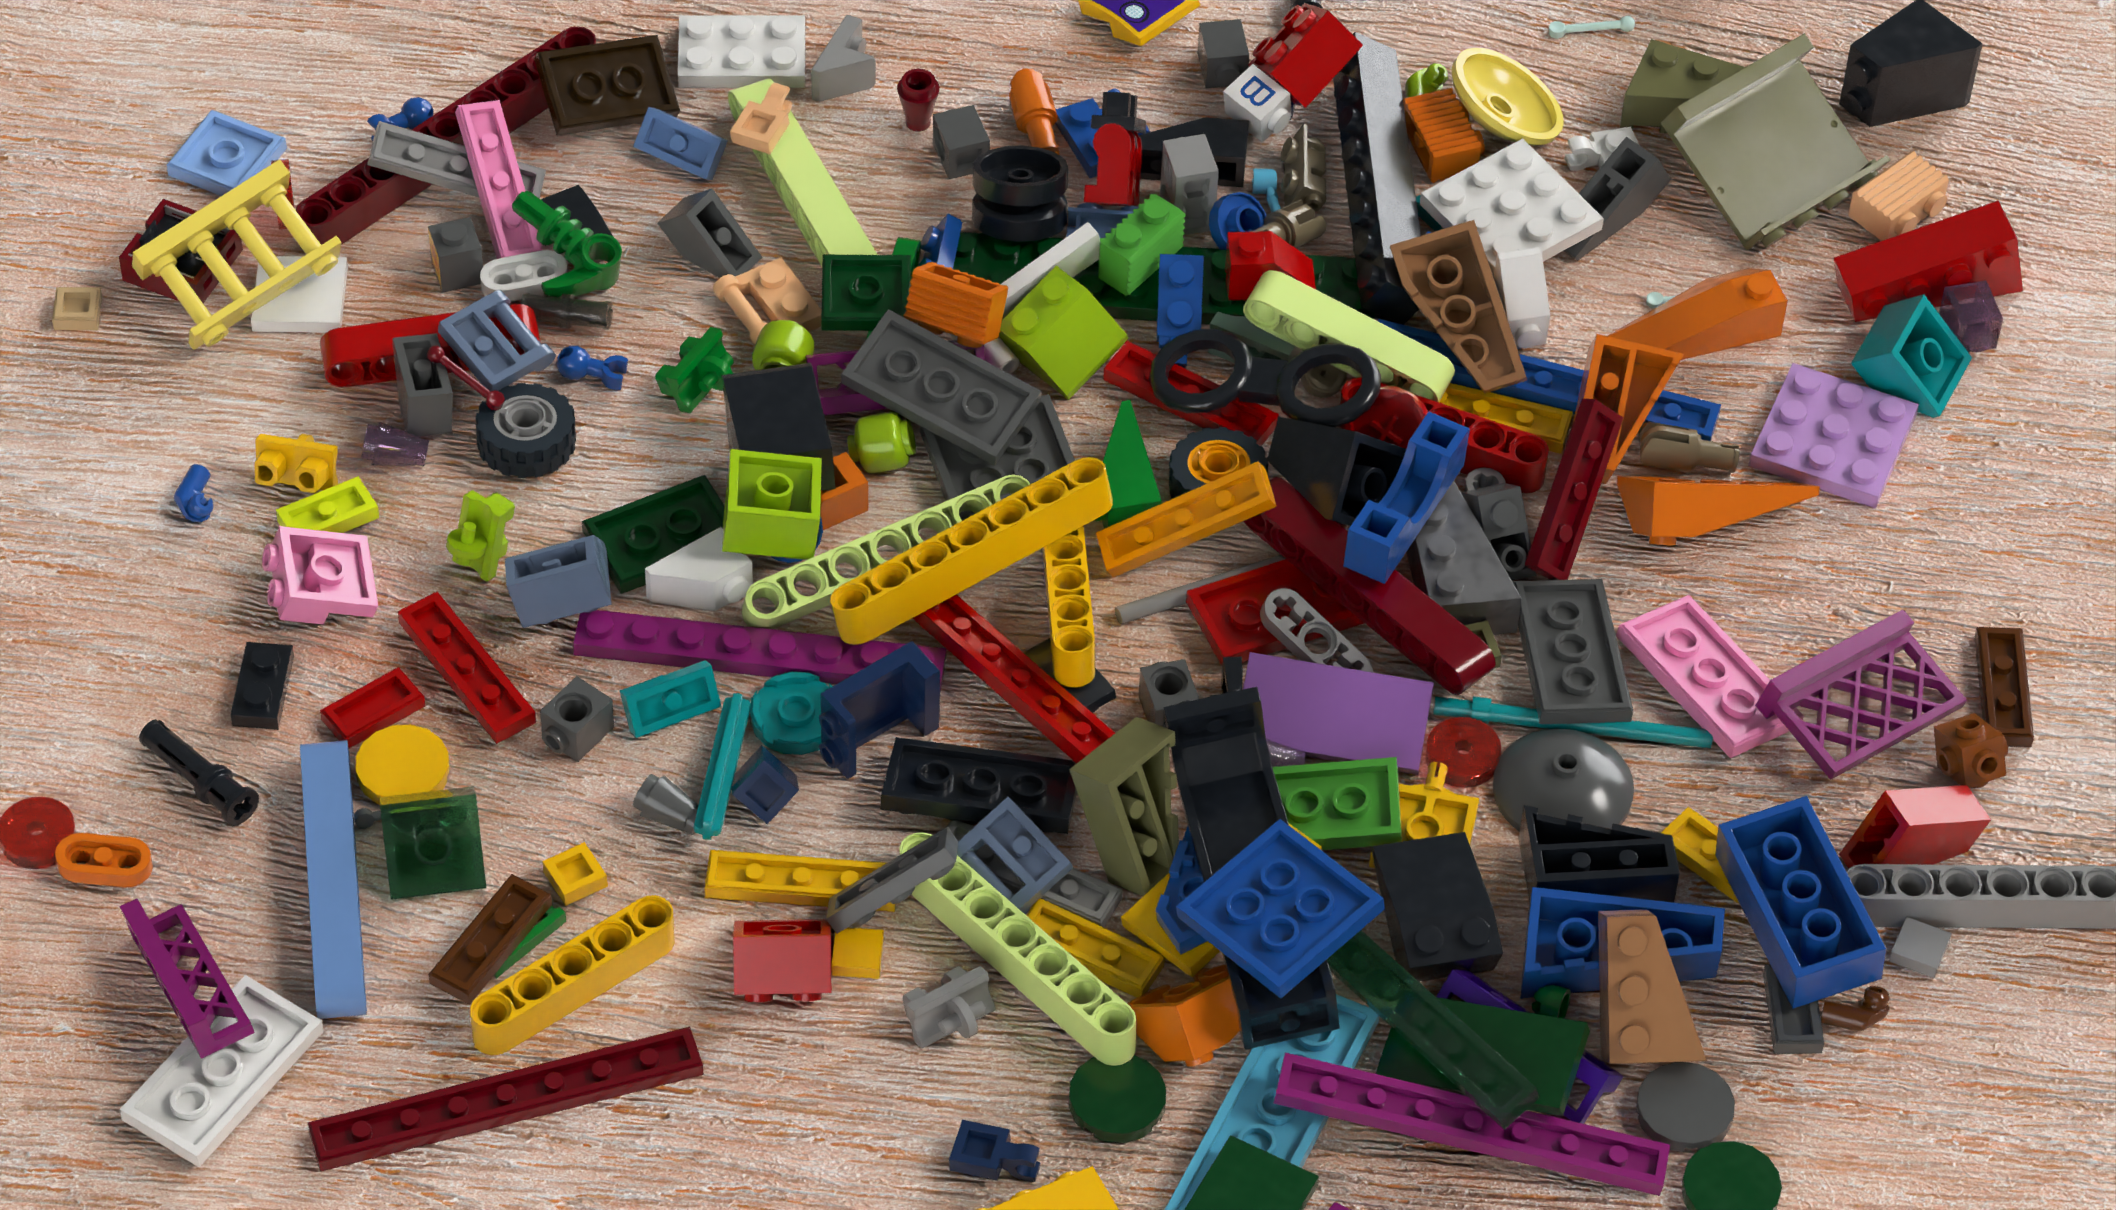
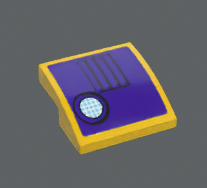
(1138, 19)

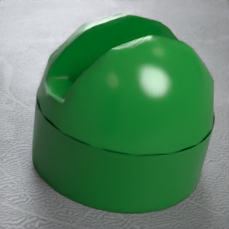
(1551, 1001)

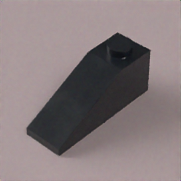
(1226, 140)

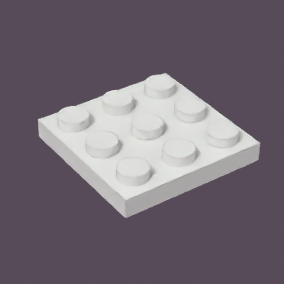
(1514, 204)

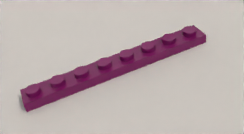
(729, 646)
(1460, 1123)

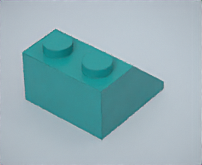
(1912, 355)

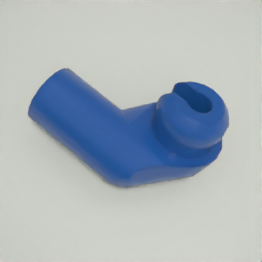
(189, 495)

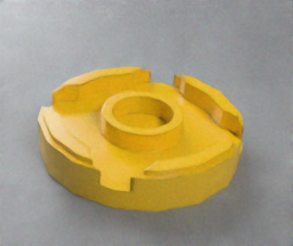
(401, 762)

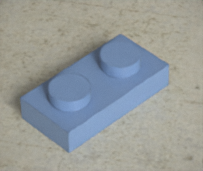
(680, 143)

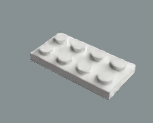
(199, 1101)

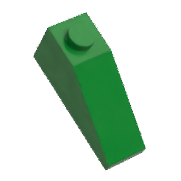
(1128, 470)

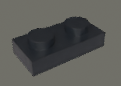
(262, 685)

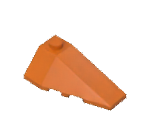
(1713, 315)
(1682, 508)
(1189, 1018)

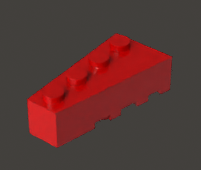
(1926, 260)

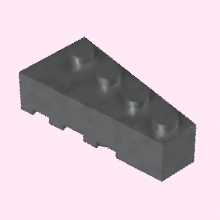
(1460, 568)

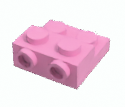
(319, 575)

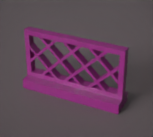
(1846, 661)

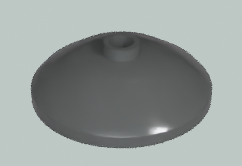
(1532, 775)

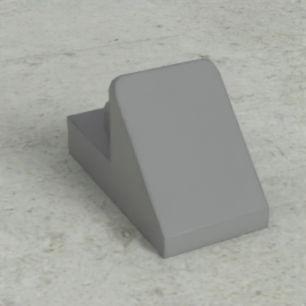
(843, 64)

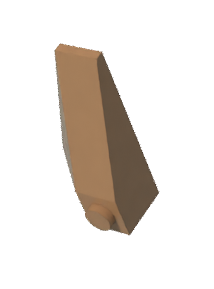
(1457, 294)

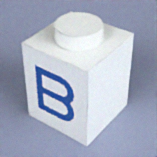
(1259, 101)

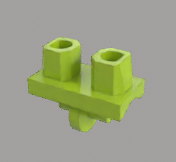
(480, 533)

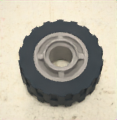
(529, 432)

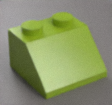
(1061, 332)
(772, 504)

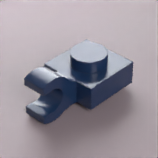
(987, 1149)

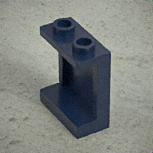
(876, 700)

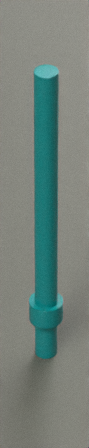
(1485, 711)

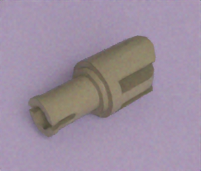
(1295, 224)
(1683, 449)

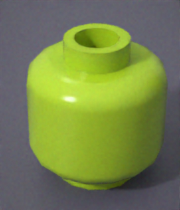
(782, 345)
(882, 442)

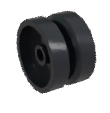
(1020, 193)

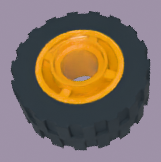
(1210, 456)

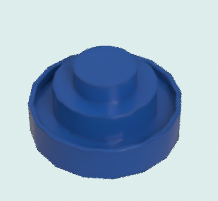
(1234, 214)

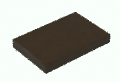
(605, 84)

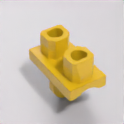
(295, 462)

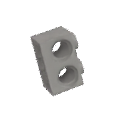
(1190, 179)

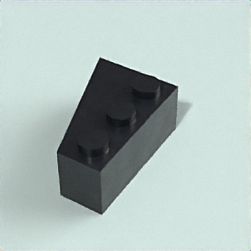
(1597, 858)

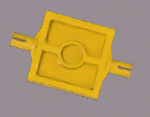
(1434, 810)

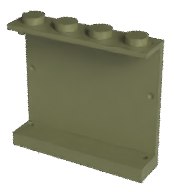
(1769, 146)

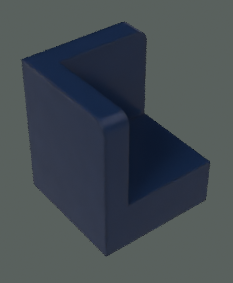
(764, 784)

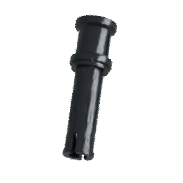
(211, 782)

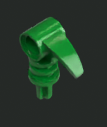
(578, 244)

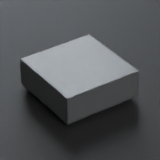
(1920, 947)

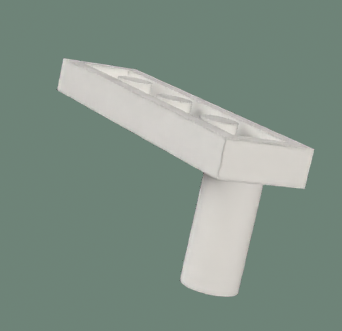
(1070, 255)

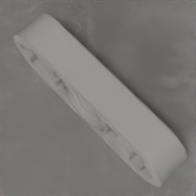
(1301, 609)

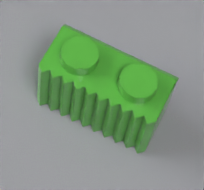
(1135, 245)

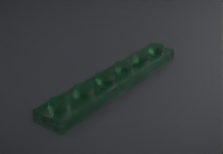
(1433, 1029)

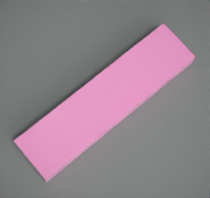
(496, 177)

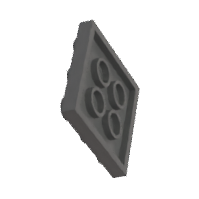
(1032, 454)

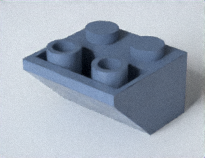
(559, 580)

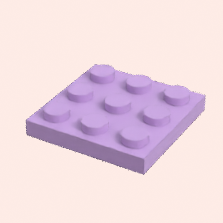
(1833, 435)

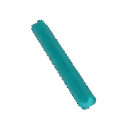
(722, 766)

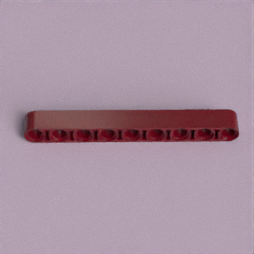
(371, 193)

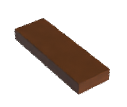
(2004, 683)
(490, 939)

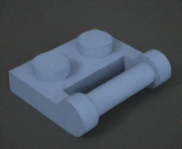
(486, 348)
(1020, 848)

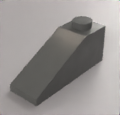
(1621, 191)

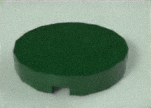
(1117, 1100)
(1730, 1179)

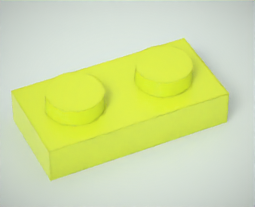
(332, 509)

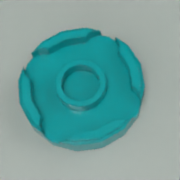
(788, 713)

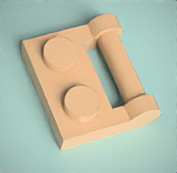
(775, 291)

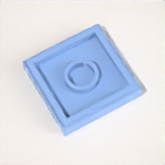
(224, 153)

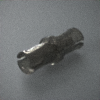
(570, 311)

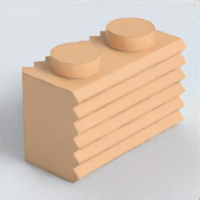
(1899, 197)

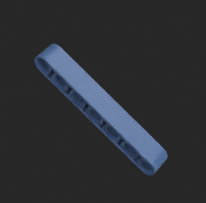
(332, 880)

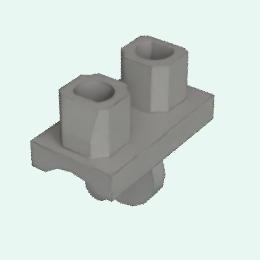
(950, 1007)

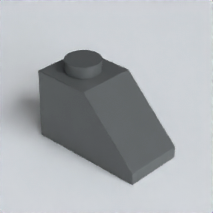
(709, 235)
(422, 386)

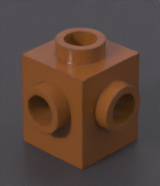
(1970, 751)

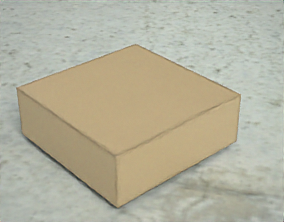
(77, 308)

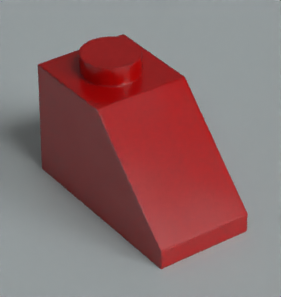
(1257, 252)

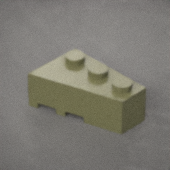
(1668, 79)
(1128, 804)

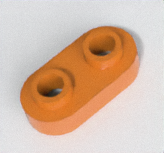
(105, 860)

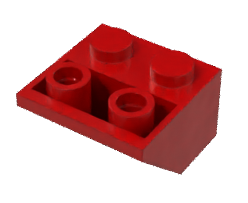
(1306, 52)

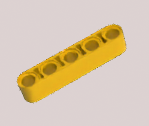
(1070, 610)
(561, 994)

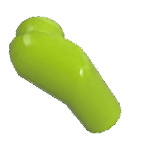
(1426, 80)

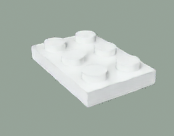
(741, 50)

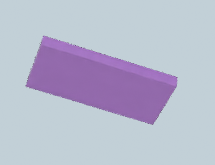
(1341, 710)

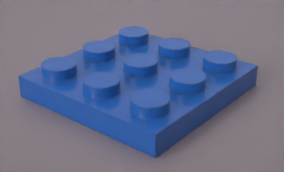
(1280, 908)

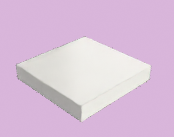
(308, 306)

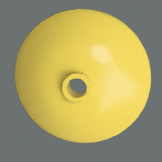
(1506, 97)

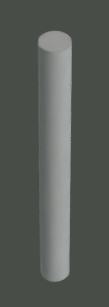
(1177, 596)

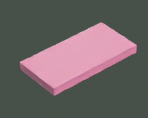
(1704, 673)

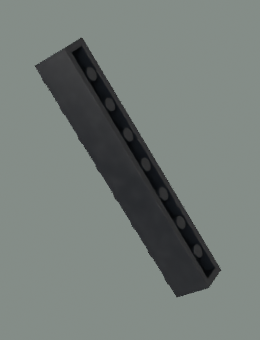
(1377, 174)

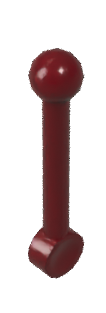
(494, 399)

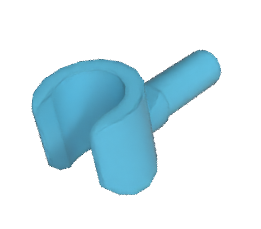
(1265, 182)

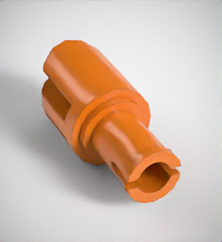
(1034, 108)

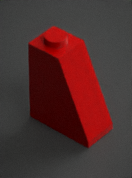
(1917, 827)

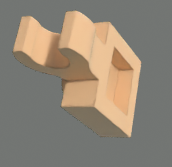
(764, 123)

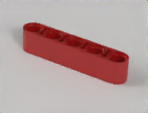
(366, 354)
(1492, 445)

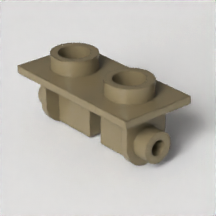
(1304, 170)

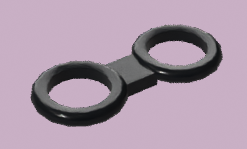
(1264, 379)

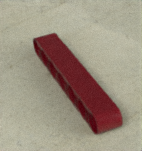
(1393, 609)

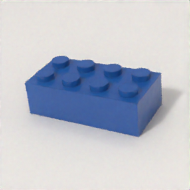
(1800, 902)

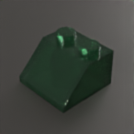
(432, 842)

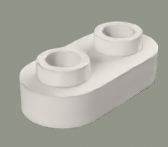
(522, 273)

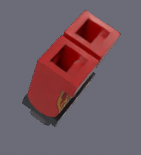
(1117, 151)

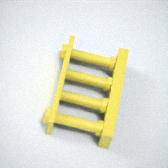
(233, 212)

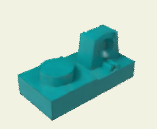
(670, 698)

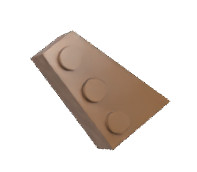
(1640, 994)

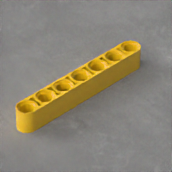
(971, 550)

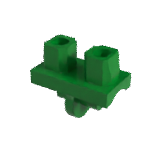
(698, 372)

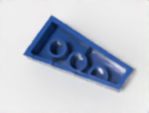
(1565, 938)

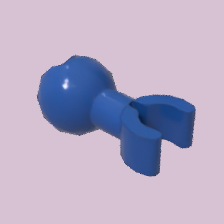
(412, 113)
(576, 363)

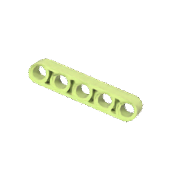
(1312, 318)

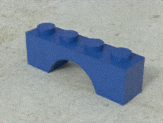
(1388, 528)

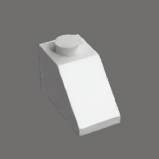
(1524, 295)
(700, 575)

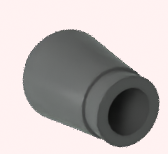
(666, 804)

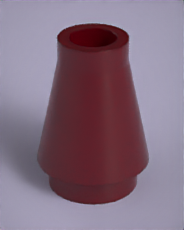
(918, 96)

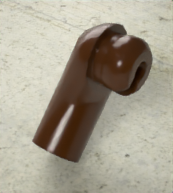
(1859, 1015)

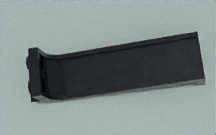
(1228, 804)

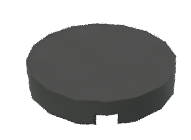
(1685, 1106)

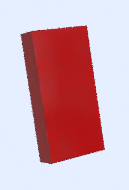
(373, 707)

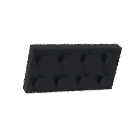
(973, 781)

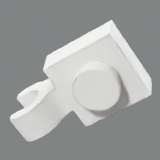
(1595, 149)

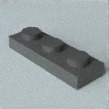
(893, 881)

